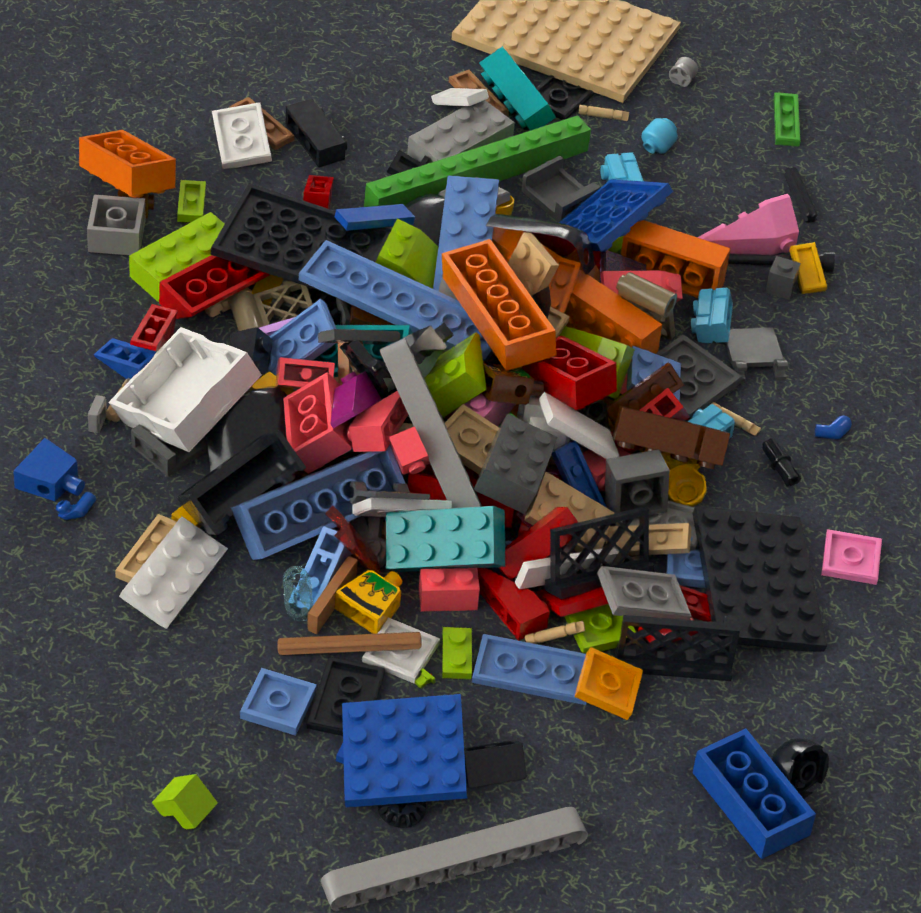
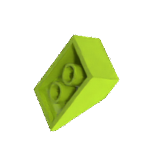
(410, 253)
(613, 350)
(457, 375)

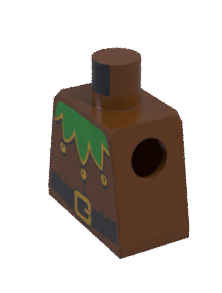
(510, 386)

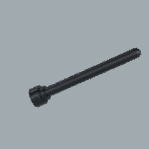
(827, 259)

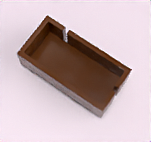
(670, 435)

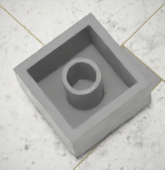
(116, 225)

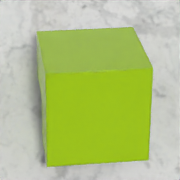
(185, 800)

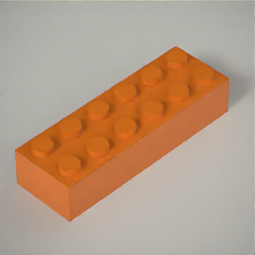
(499, 304)

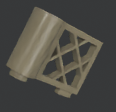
(651, 299)
(251, 313)

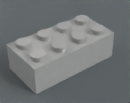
(460, 132)

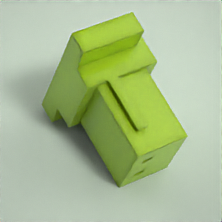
(424, 679)

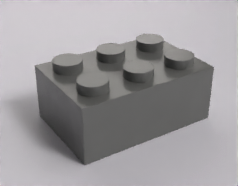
(515, 463)

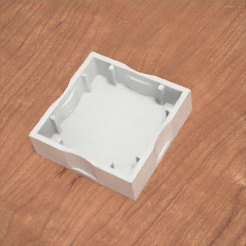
(185, 388)

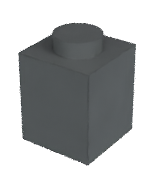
(782, 277)

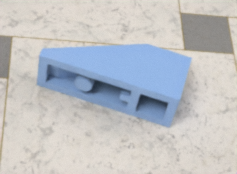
(324, 562)

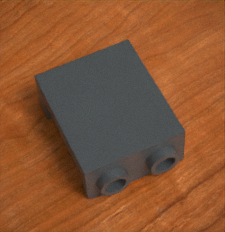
(555, 189)
(162, 454)

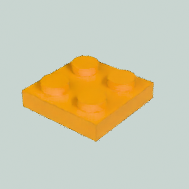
(608, 683)

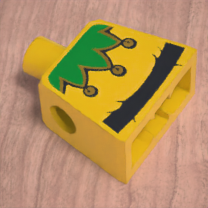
(370, 599)

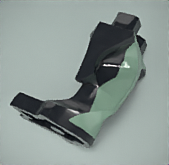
(425, 345)

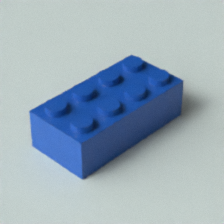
(753, 793)

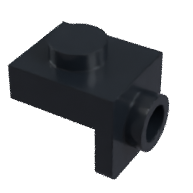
(404, 162)

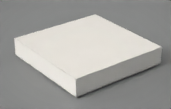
(403, 663)

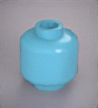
(659, 135)

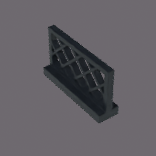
(585, 580)
(679, 660)

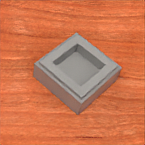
(97, 414)

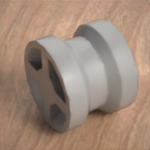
(683, 71)

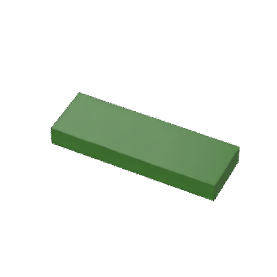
(786, 119)

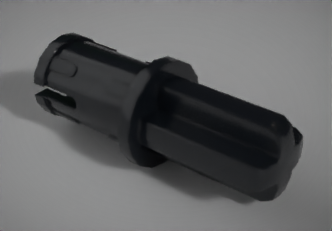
(781, 462)

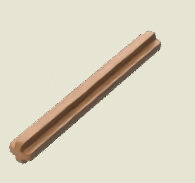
(349, 643)

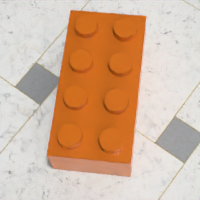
(127, 163)
(664, 249)

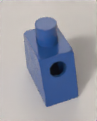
(48, 472)

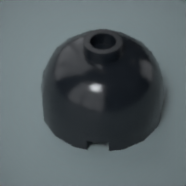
(802, 762)

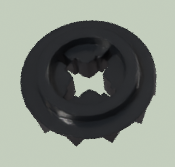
(410, 815)

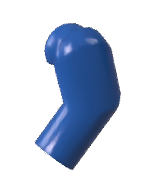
(835, 430)
(67, 511)

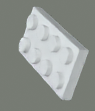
(173, 572)

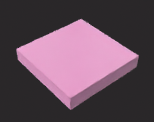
(851, 557)

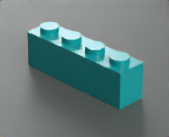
(517, 90)

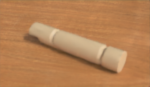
(603, 112)
(740, 421)
(555, 633)

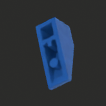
(124, 358)

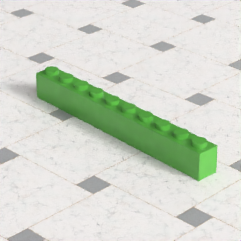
(491, 161)

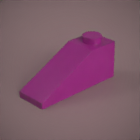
(352, 397)

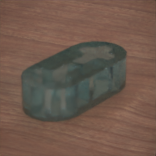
(291, 593)

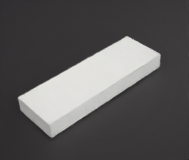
(460, 97)

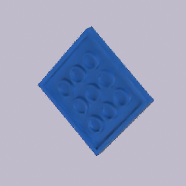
(616, 209)
(403, 750)

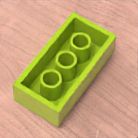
(174, 253)

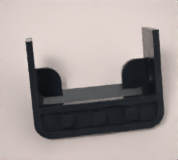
(240, 479)

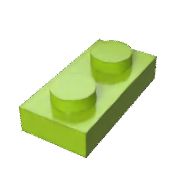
(191, 200)
(457, 653)

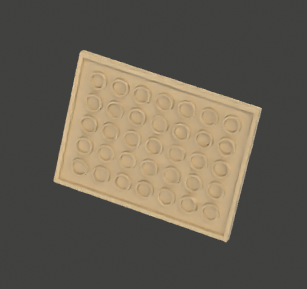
(585, 42)

